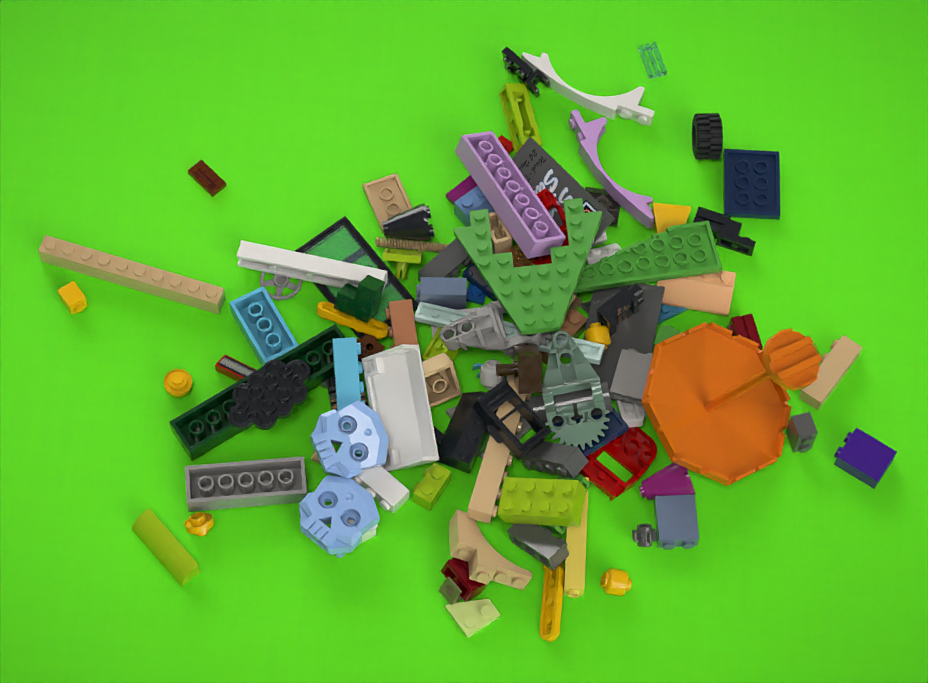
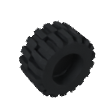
(707, 136)

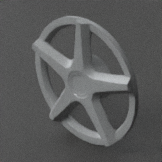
(280, 283)

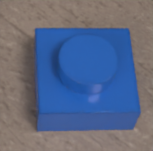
(475, 295)

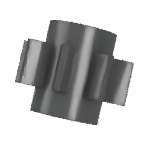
(644, 535)

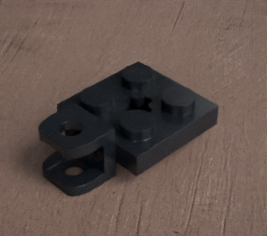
(524, 72)

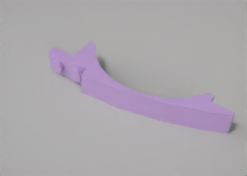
(588, 136)

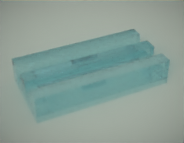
(648, 48)

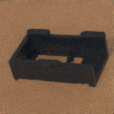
(498, 430)

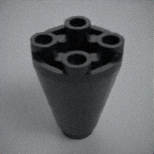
(410, 224)

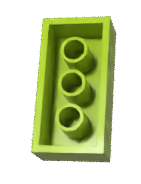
(541, 501)

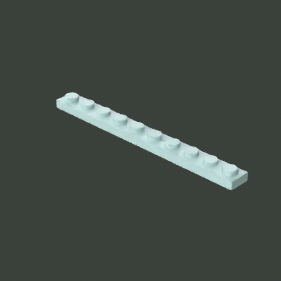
(444, 316)

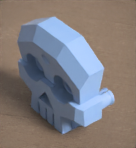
(365, 435)
(348, 502)

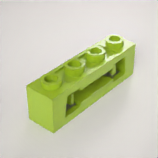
(520, 116)

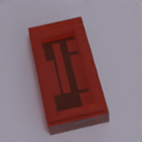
(206, 178)

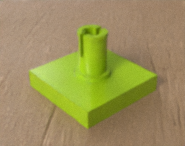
(402, 259)

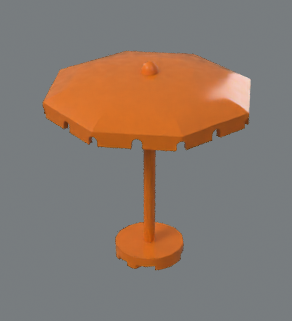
(724, 399)

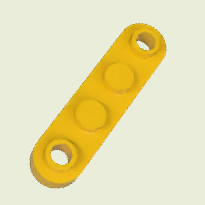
(373, 327)
(551, 604)

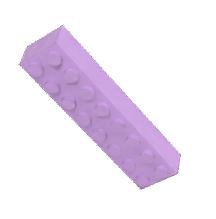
(509, 194)

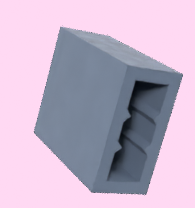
(443, 292)
(676, 521)

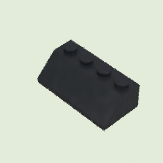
(463, 435)

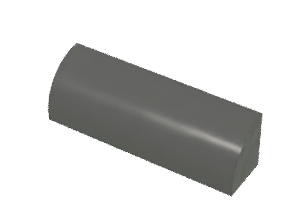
(568, 398)

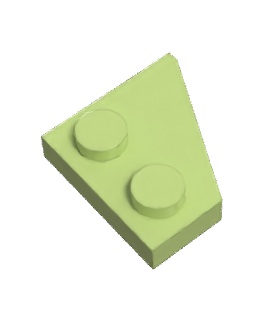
(473, 615)

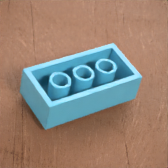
(262, 325)

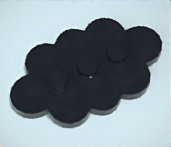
(269, 394)

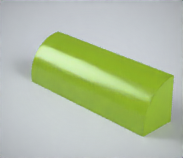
(165, 547)

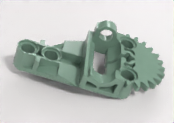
(567, 378)

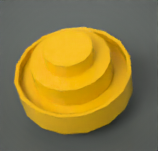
(178, 383)
(199, 523)

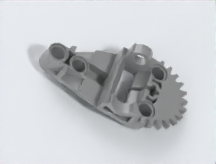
(487, 332)

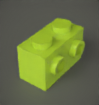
(432, 486)

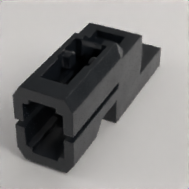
(726, 231)

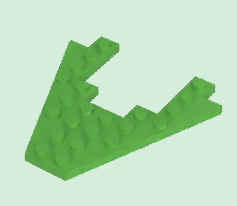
(535, 294)

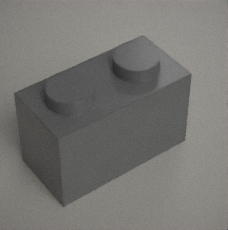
(801, 432)

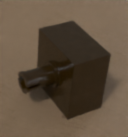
(525, 368)

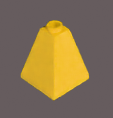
(668, 215)

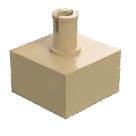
(440, 379)

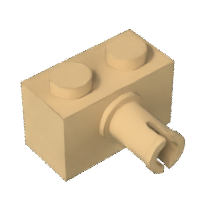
(500, 235)

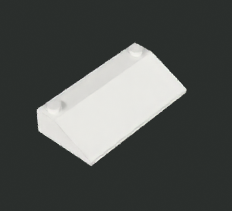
(401, 399)

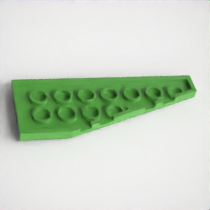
(672, 254)

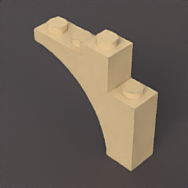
(483, 560)

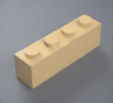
(831, 371)

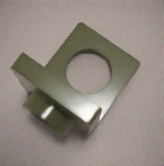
(450, 591)

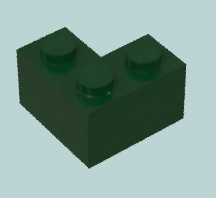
(360, 301)

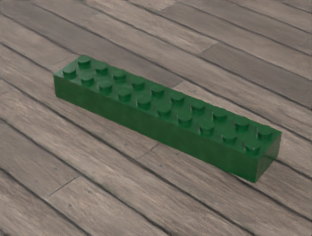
(209, 422)

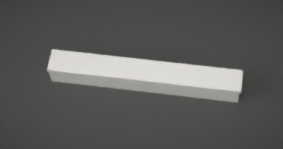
(304, 266)

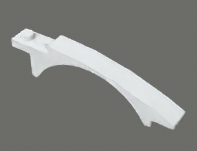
(624, 105)

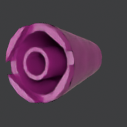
(667, 481)

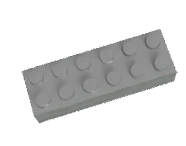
(245, 484)

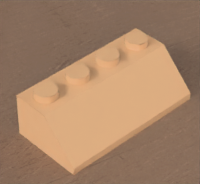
(701, 292)

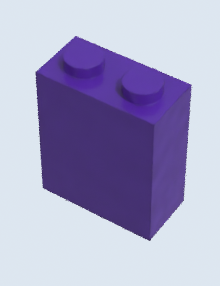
(864, 457)

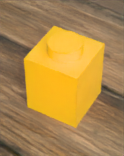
(72, 298)

